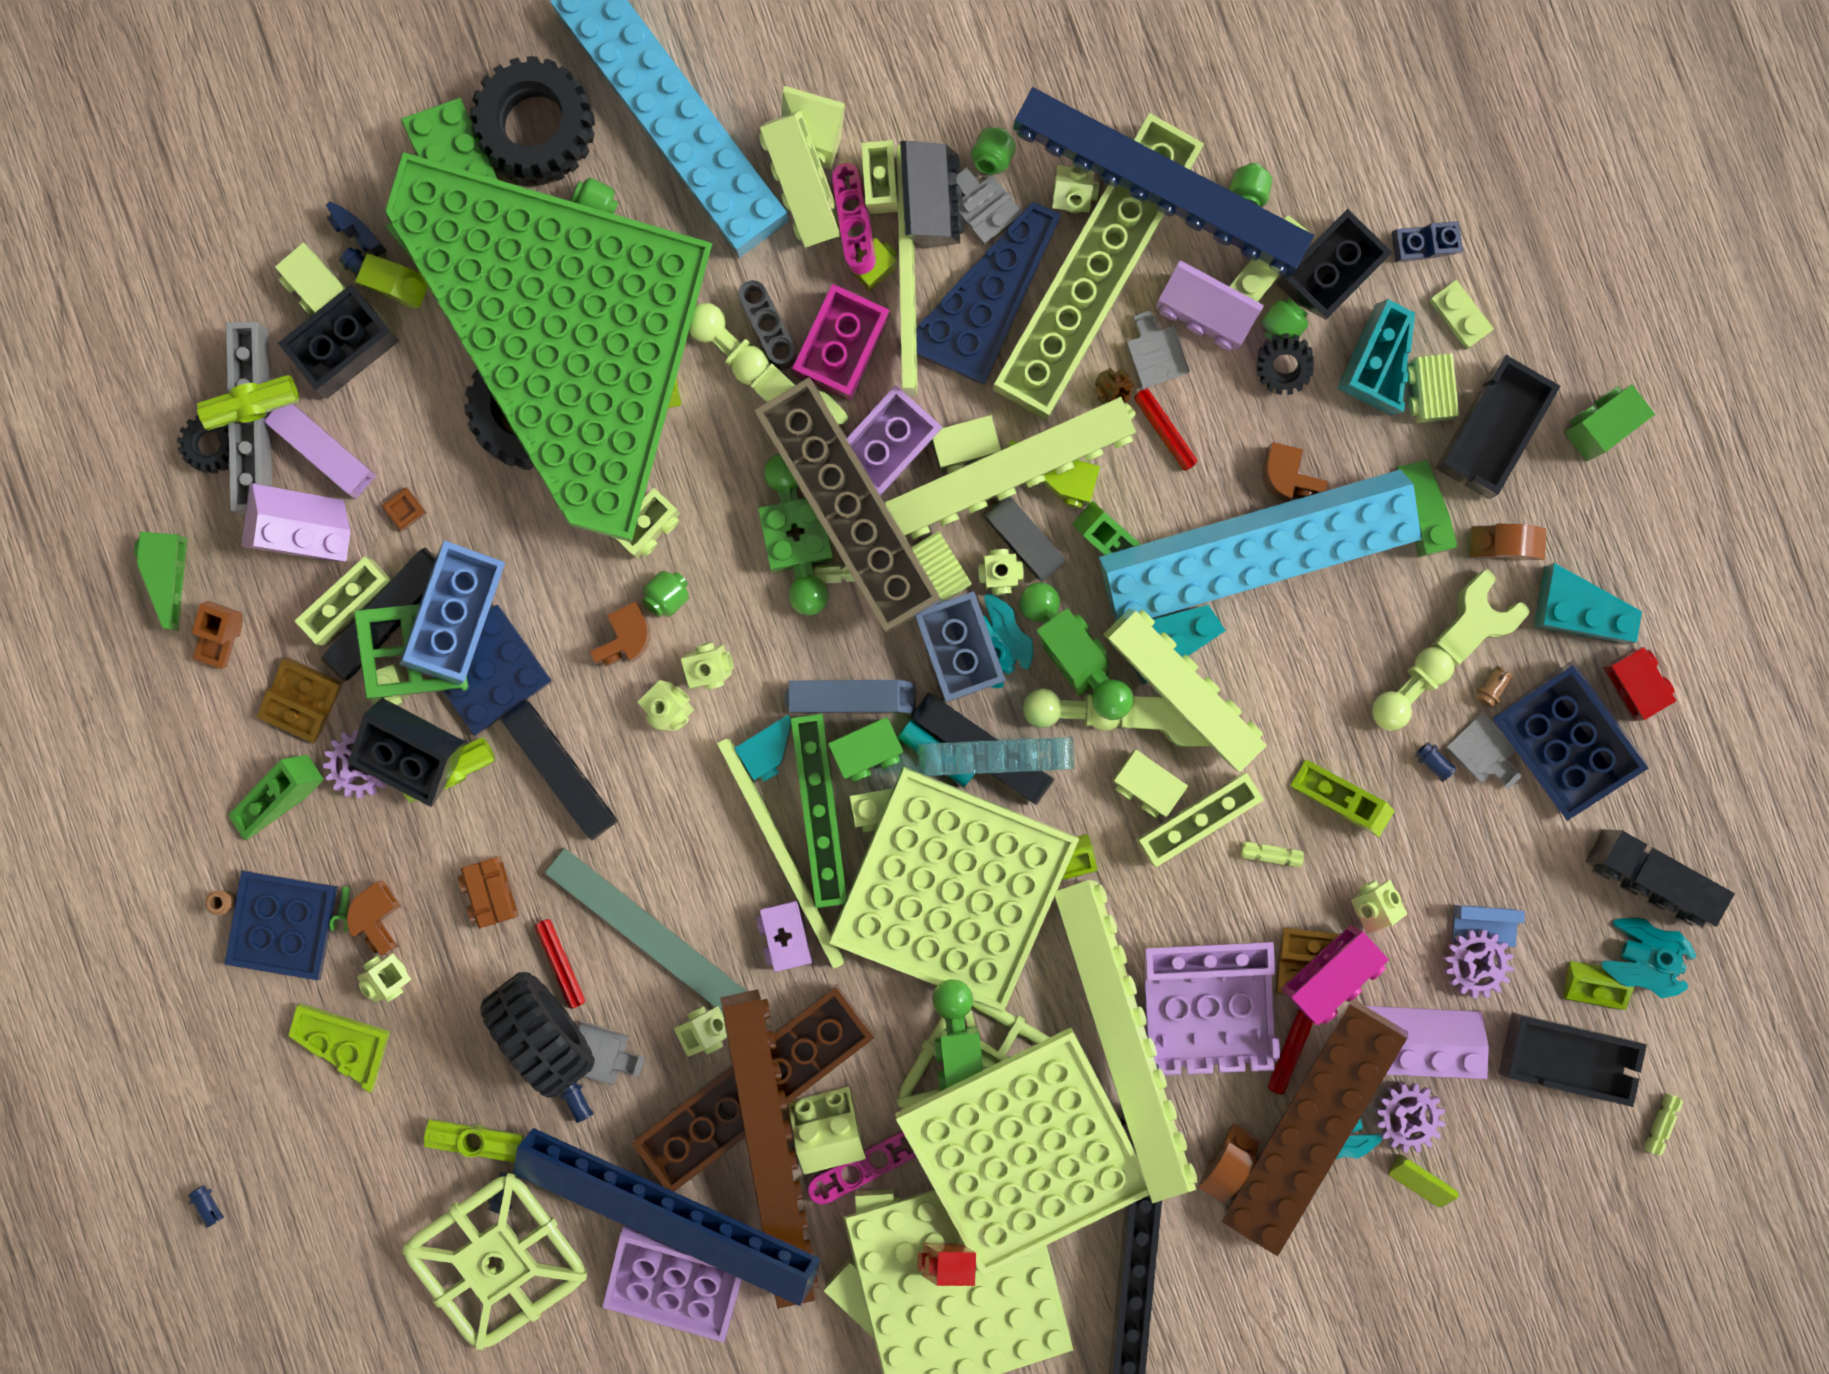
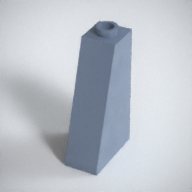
(851, 696)

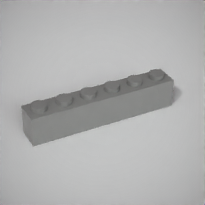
(248, 441)

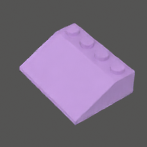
(670, 1287)

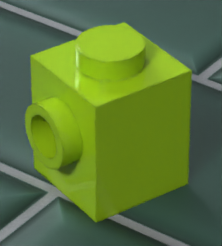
(884, 265)

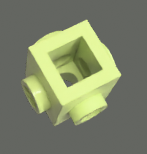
(1074, 189)
(1000, 584)
(707, 666)
(666, 706)
(1378, 906)
(392, 974)
(702, 1031)

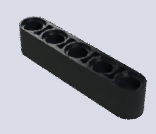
(402, 590)
(954, 727)
(559, 770)

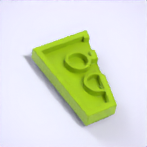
(344, 1042)

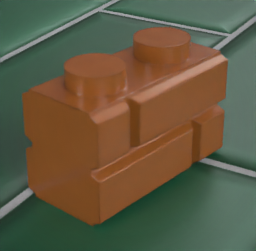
(488, 892)

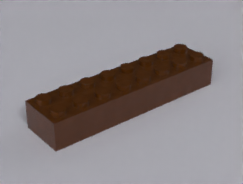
(711, 1117)
(1315, 1126)

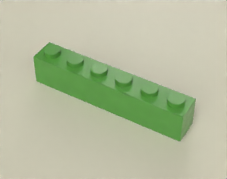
(819, 810)

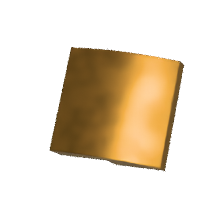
(299, 700)
(1296, 951)

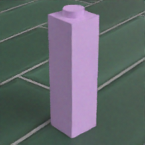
(321, 449)

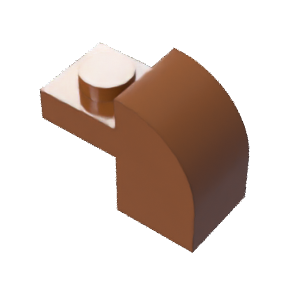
(1282, 475)
(1508, 541)
(216, 630)
(632, 635)
(366, 916)
(1231, 1166)

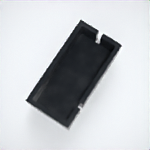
(1498, 427)
(1660, 878)
(1572, 1059)

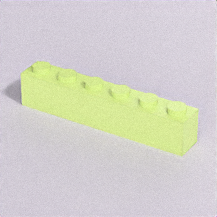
(1184, 689)

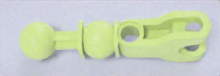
(748, 362)
(1437, 663)
(1044, 708)

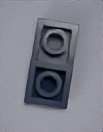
(348, 223)
(1427, 242)

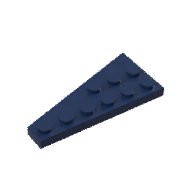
(979, 310)

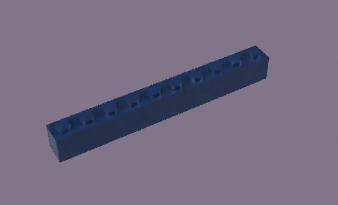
(1162, 182)
(666, 1216)

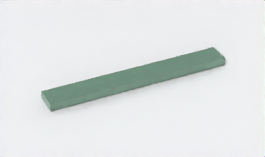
(642, 928)

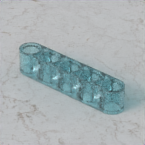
(996, 756)

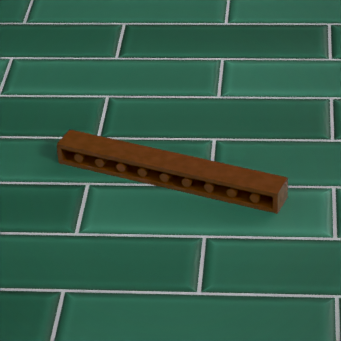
(763, 1122)

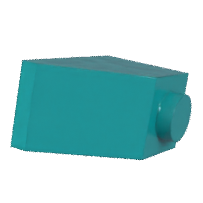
(766, 750)

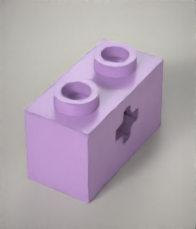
(797, 950)

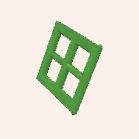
(367, 654)

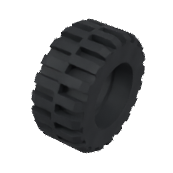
(509, 88)
(489, 429)
(537, 1034)

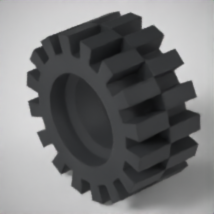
(1285, 346)
(192, 454)

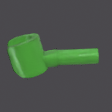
(342, 911)

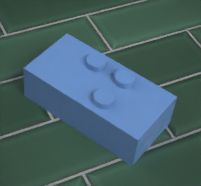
(452, 613)

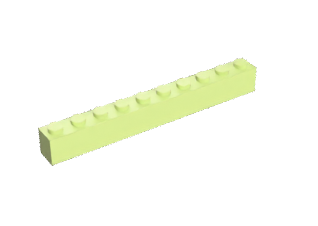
(1012, 467)
(1125, 1042)

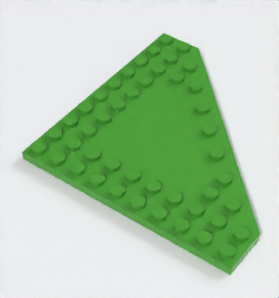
(565, 320)

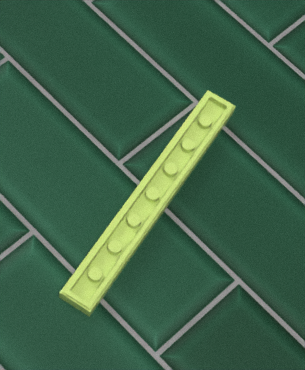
(907, 297)
(781, 851)

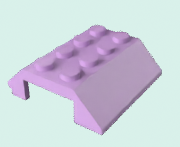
(1211, 1007)

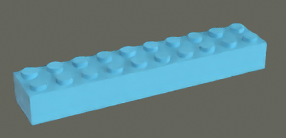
(675, 119)
(1263, 546)

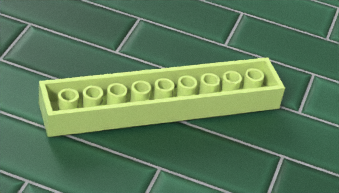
(1088, 283)

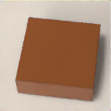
(404, 509)

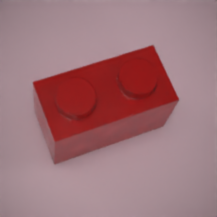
(1640, 683)
(947, 1264)

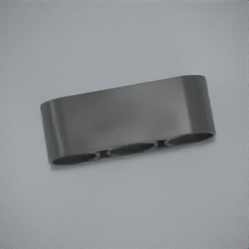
(763, 310)
(1024, 538)

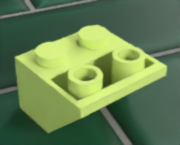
(826, 1130)

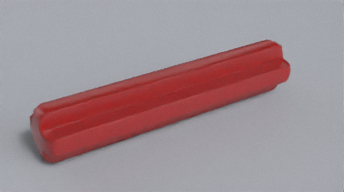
(1165, 429)
(559, 963)
(1290, 1054)

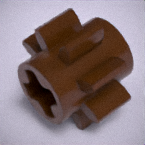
(1113, 385)

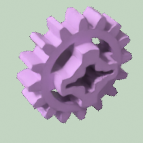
(349, 773)
(1484, 952)
(1416, 1107)

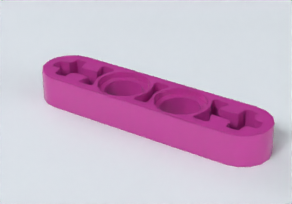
(853, 218)
(867, 1170)

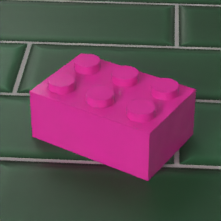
(841, 342)
(1335, 975)

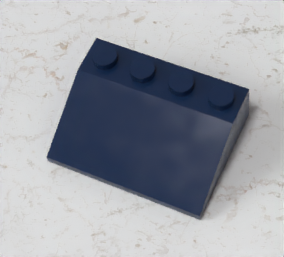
(1570, 741)

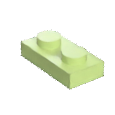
(1461, 314)

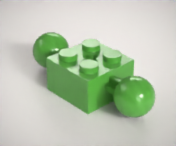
(807, 593)
(1074, 652)
(958, 1045)

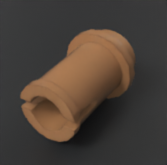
(1493, 687)
(214, 904)

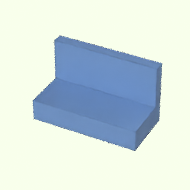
(1494, 920)

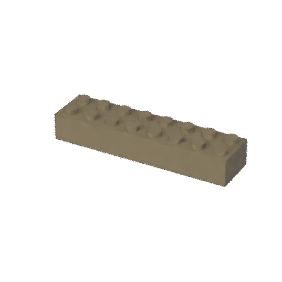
(848, 505)

